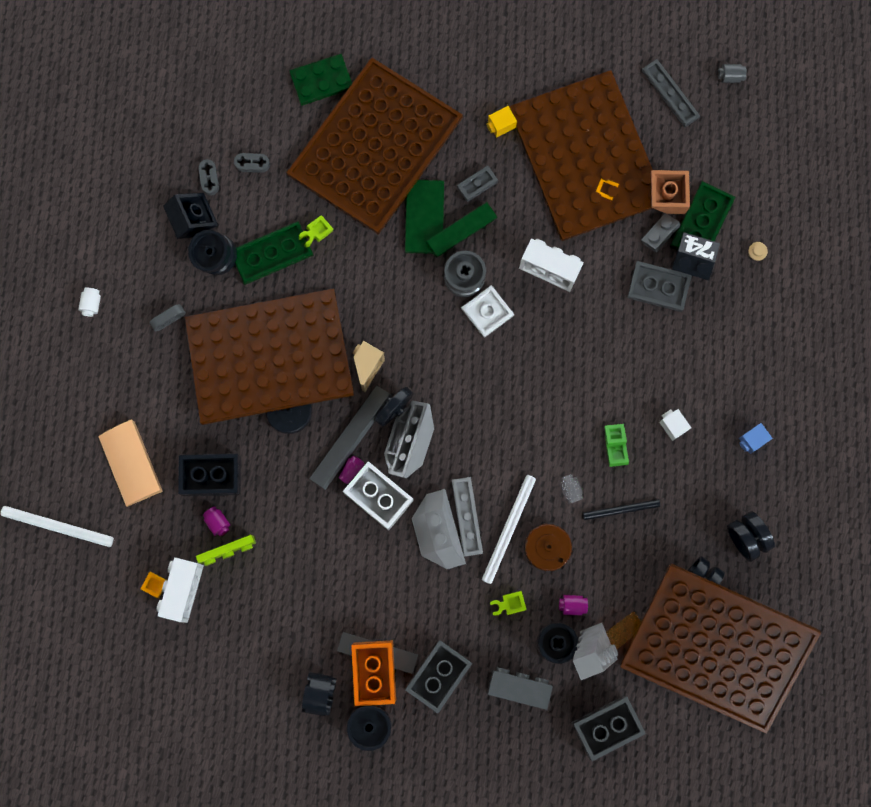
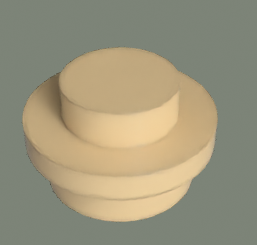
(758, 251)

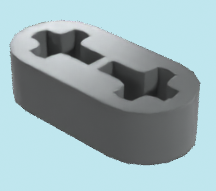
(253, 166)
(204, 177)
(167, 317)

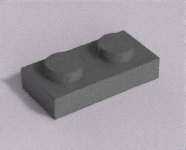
(477, 183)
(660, 232)

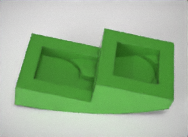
(616, 445)

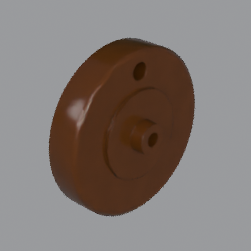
(548, 547)

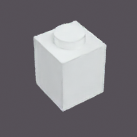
(674, 424)

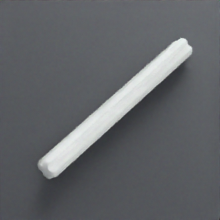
(57, 526)
(508, 529)

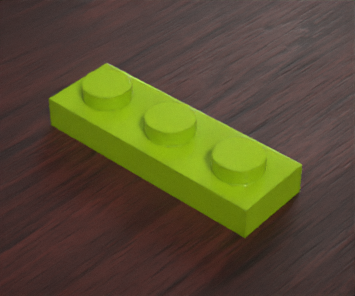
(226, 550)

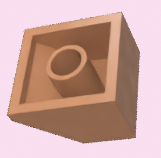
(670, 191)

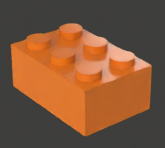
(373, 673)

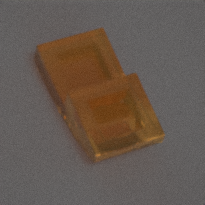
(623, 630)

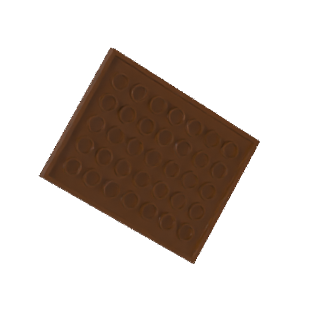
(573, 143)
(374, 145)
(268, 356)
(719, 648)

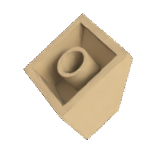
(367, 362)

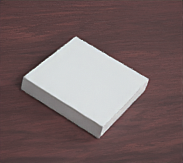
(487, 311)

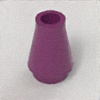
(351, 469)

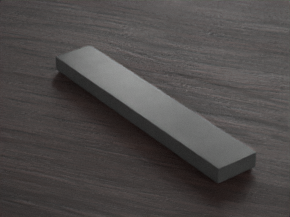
(350, 438)

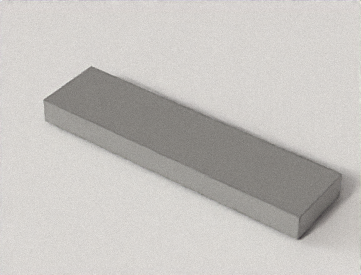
(467, 516)

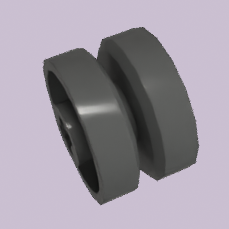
(468, 263)

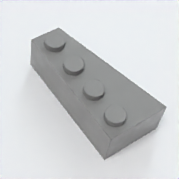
(594, 652)

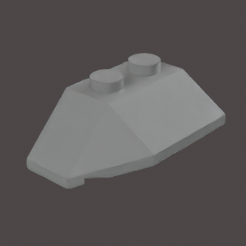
(409, 440)
(437, 531)

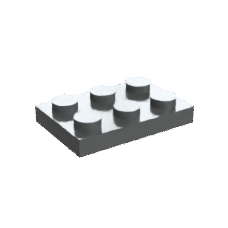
(659, 286)

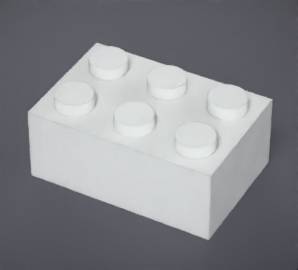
(551, 264)
(378, 496)
(179, 590)

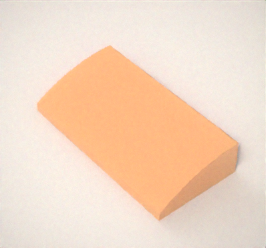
(130, 463)

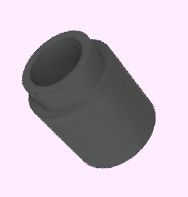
(732, 73)

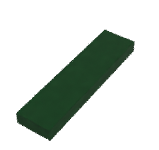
(461, 230)

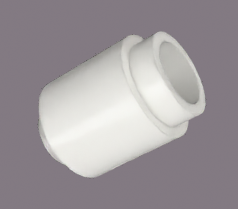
(89, 302)

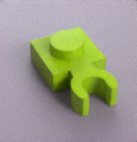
(316, 230)
(511, 603)

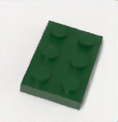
(321, 79)

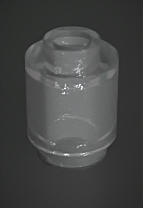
(571, 488)

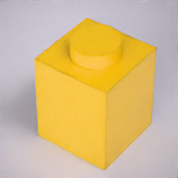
(501, 122)

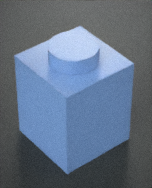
(754, 438)

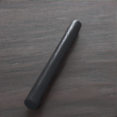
(621, 509)

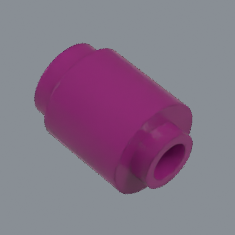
(216, 521)
(573, 605)

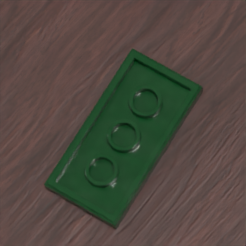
(705, 214)
(424, 215)
(271, 253)

